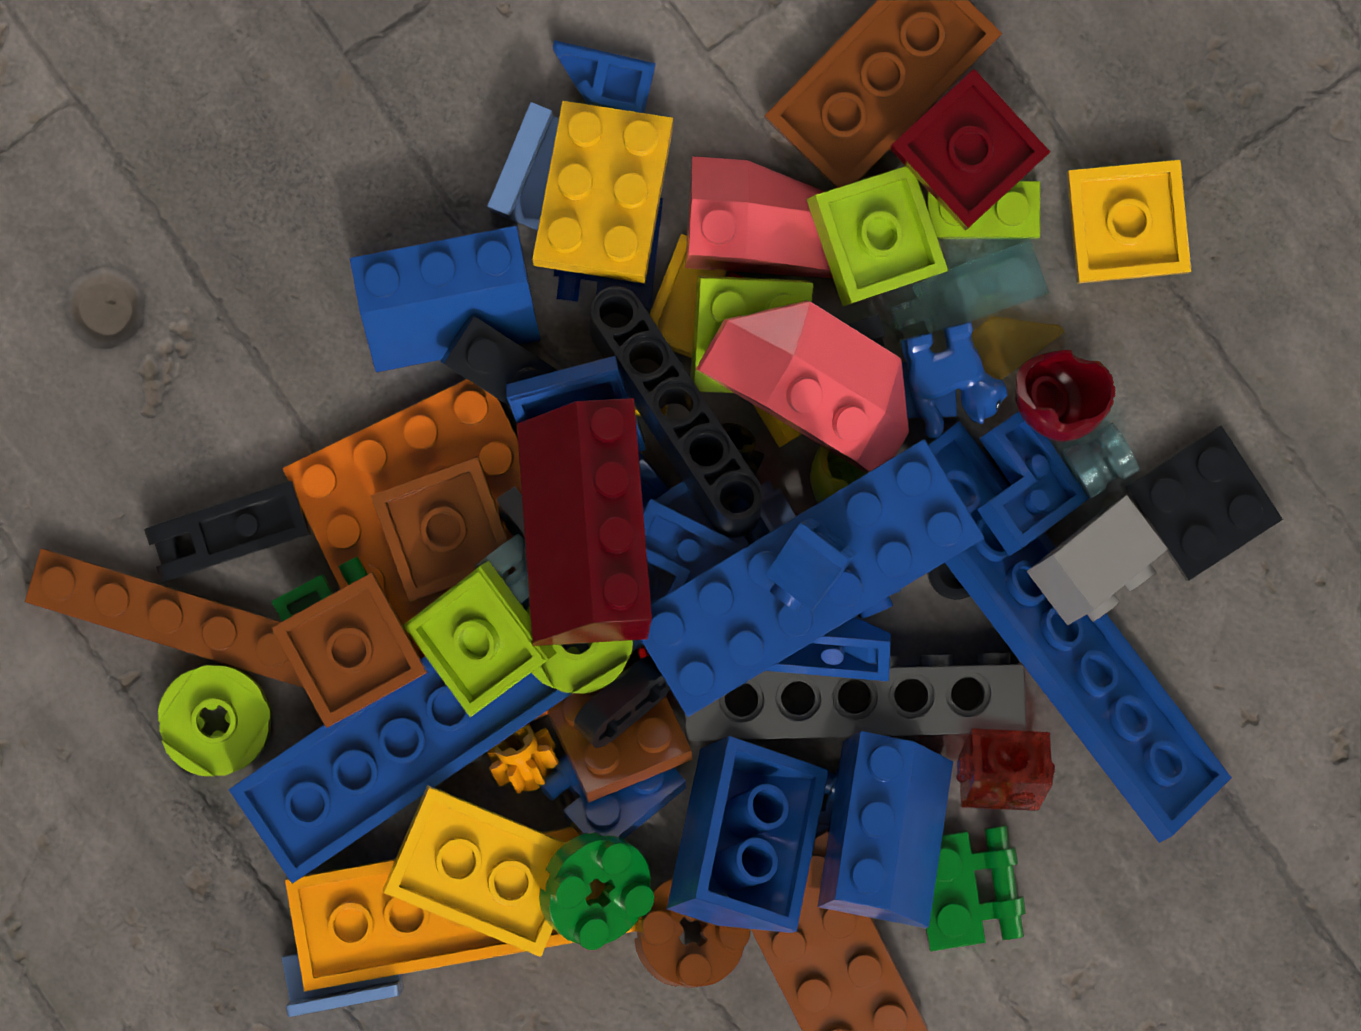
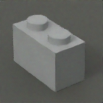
(1098, 561)

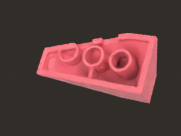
(751, 221)

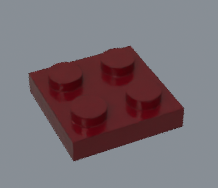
(969, 149)

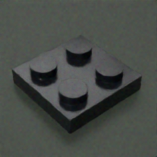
(1204, 503)

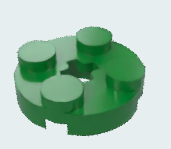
(619, 905)

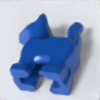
(939, 373)

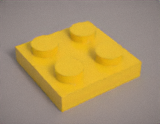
(1128, 221)

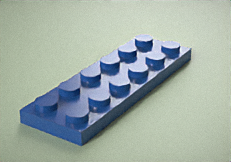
(733, 628)

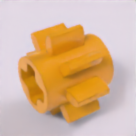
(523, 759)

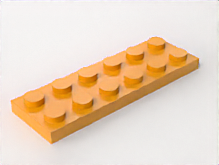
(358, 933)

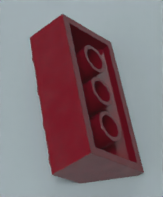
(584, 524)

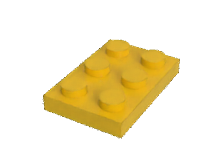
(603, 192)
(475, 870)

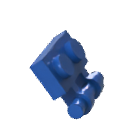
(617, 812)

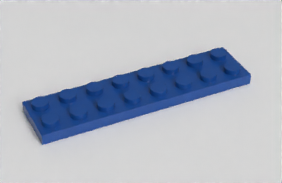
(1083, 665)

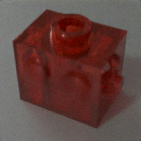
(1005, 769)

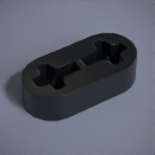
(621, 703)

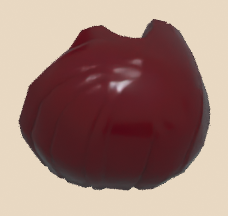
(1063, 395)

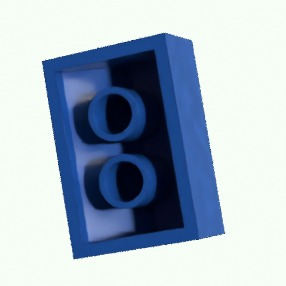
(425, 292)
(886, 829)
(747, 837)

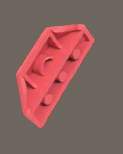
(815, 379)

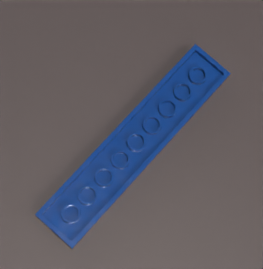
(386, 754)

